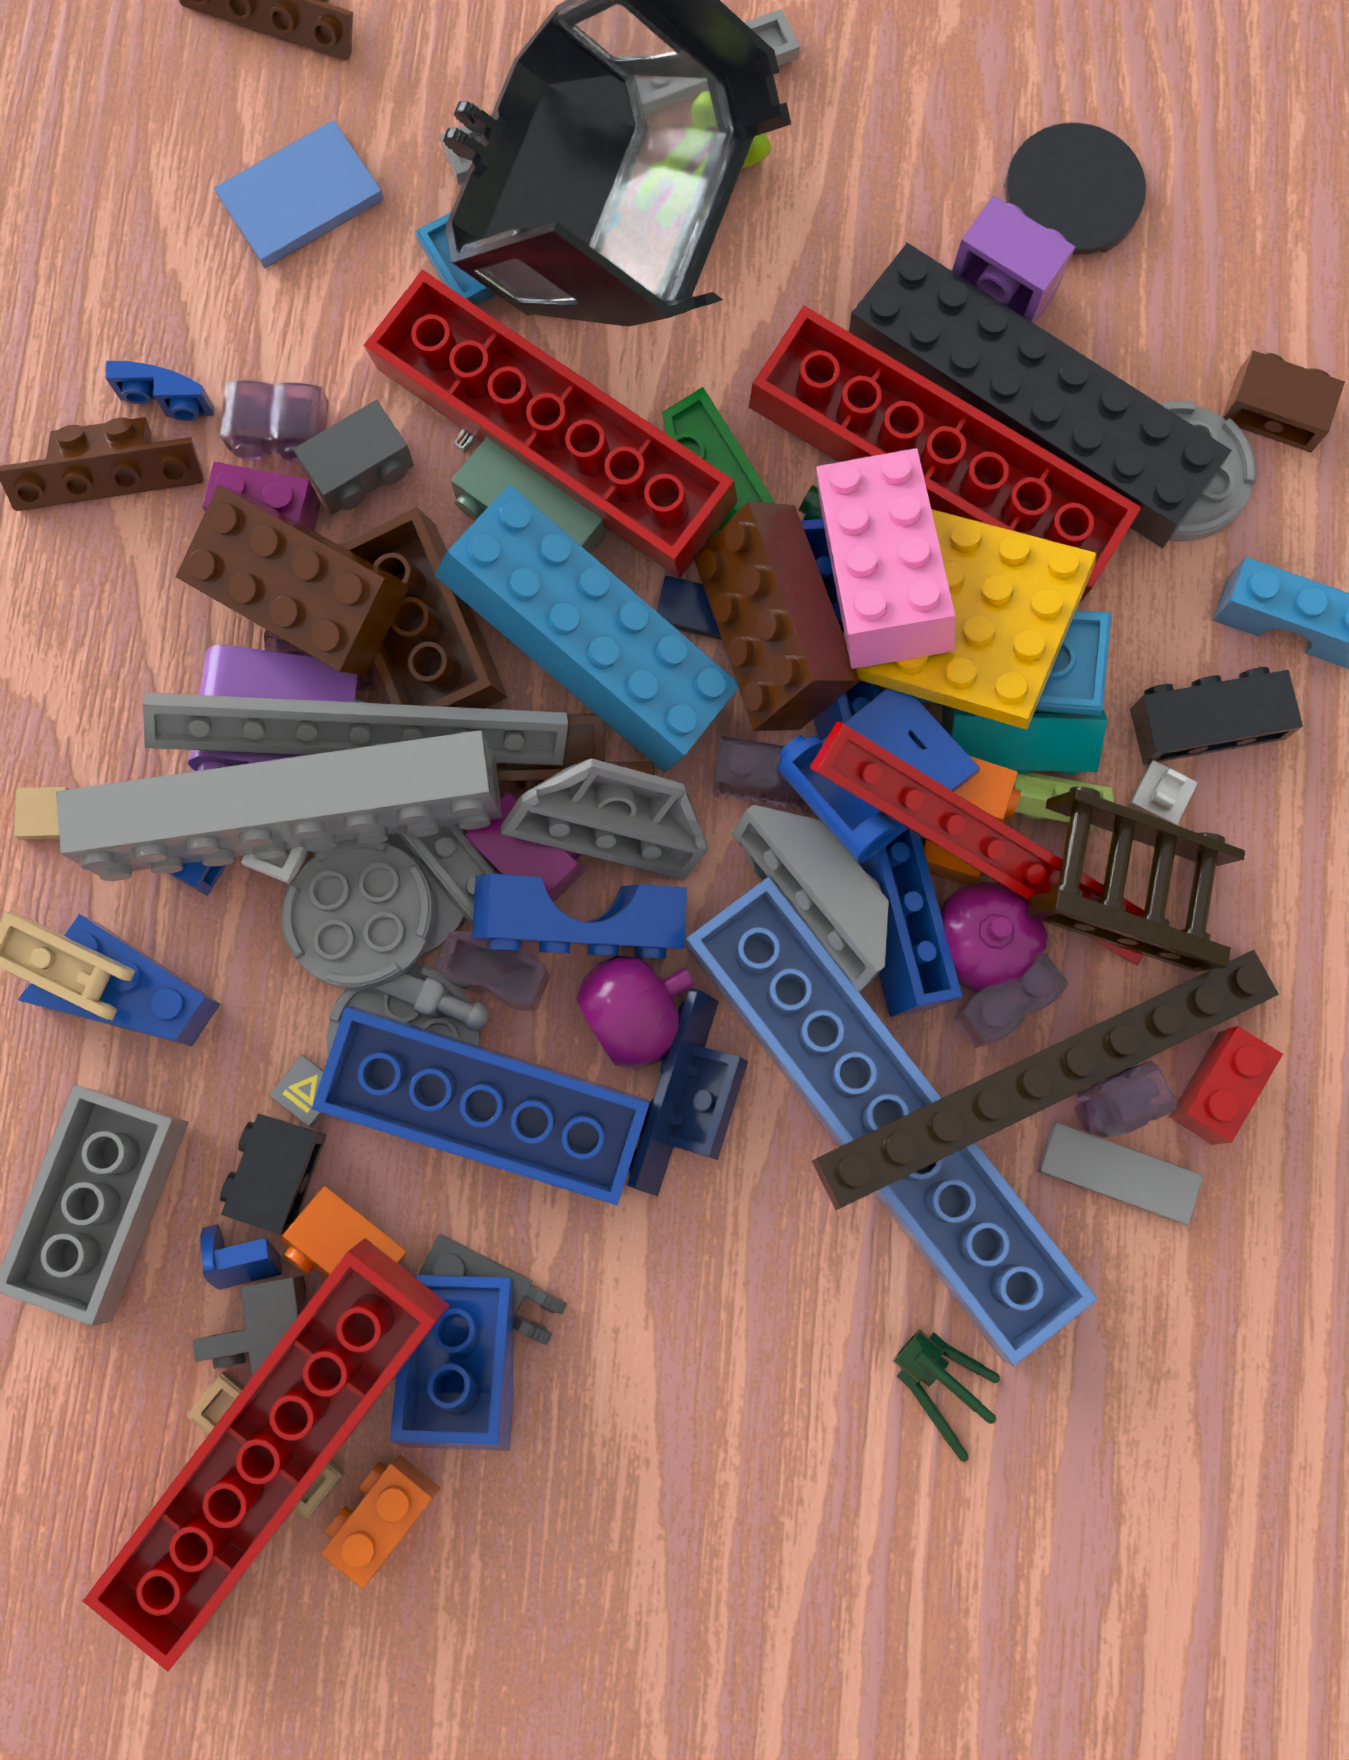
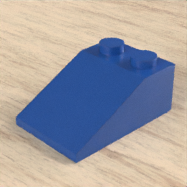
(461, 1376)

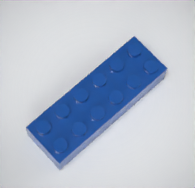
(481, 1104)

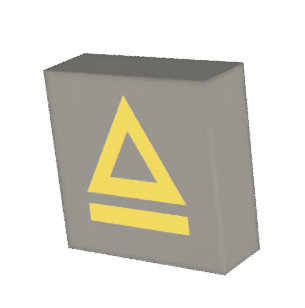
(298, 1090)

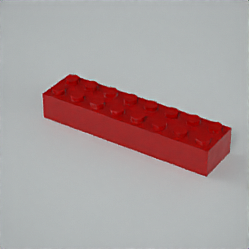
(867, 404)
(553, 422)
(265, 1453)

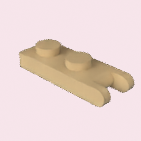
(58, 963)

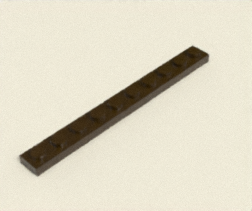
(1041, 1080)

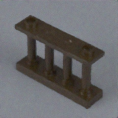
(1108, 917)

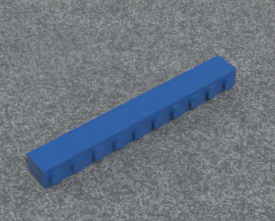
(917, 955)

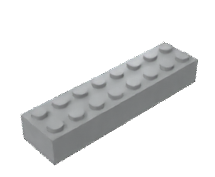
(280, 806)

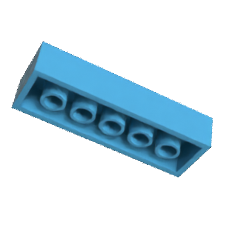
(586, 628)

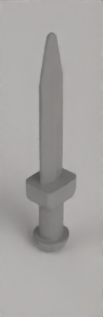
(433, 998)

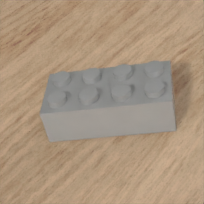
(90, 1206)

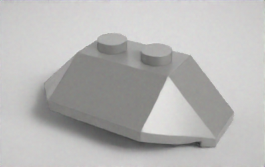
(612, 817)
(822, 885)

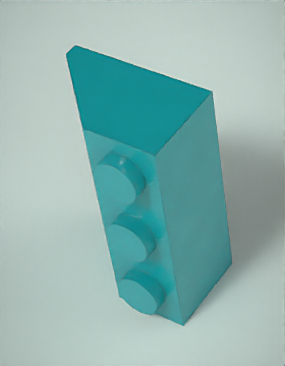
(1050, 743)

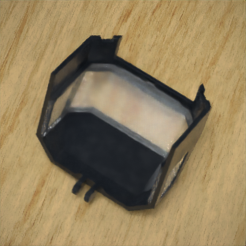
(611, 158)

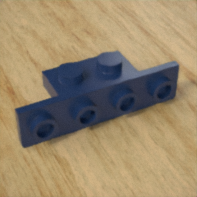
(692, 1097)

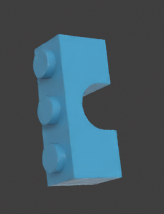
(1269, 598)

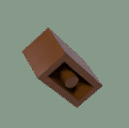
(1283, 400)

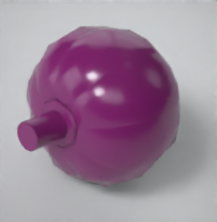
(990, 935)
(632, 1009)

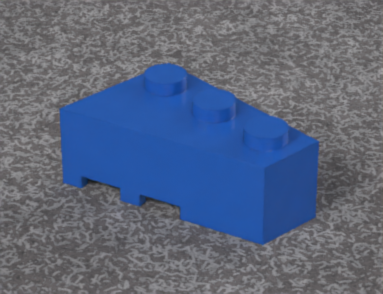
(150, 1004)

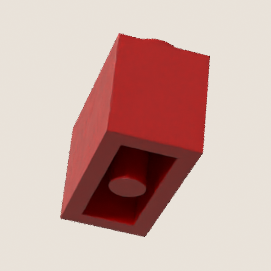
(1226, 1085)

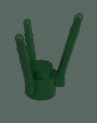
(923, 1361)

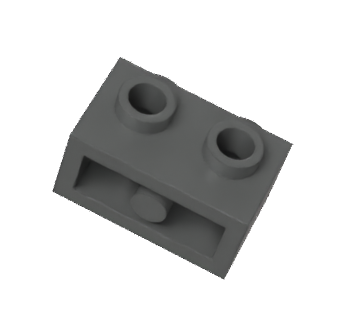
(355, 457)

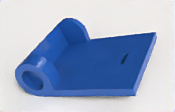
(888, 724)

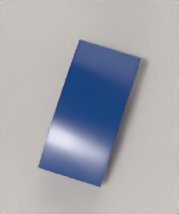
(174, 392)

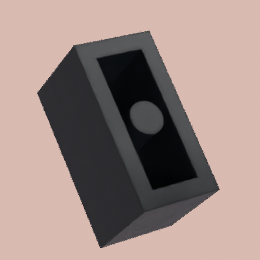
(271, 1173)

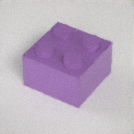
(1013, 258)

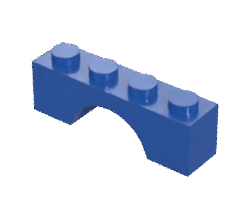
(520, 910)

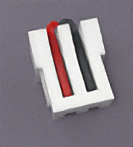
(464, 440)

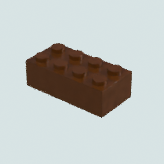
(292, 581)
(775, 617)
(434, 641)

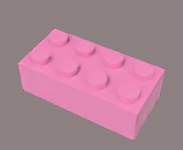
(886, 559)

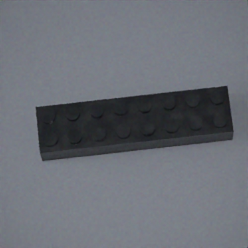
(1039, 388)

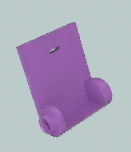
(265, 674)

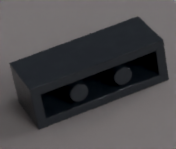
(1215, 715)

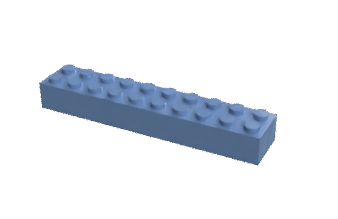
(861, 1079)

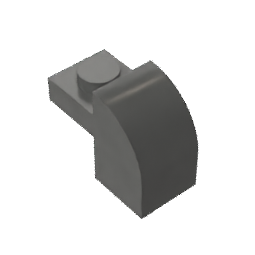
(268, 1315)

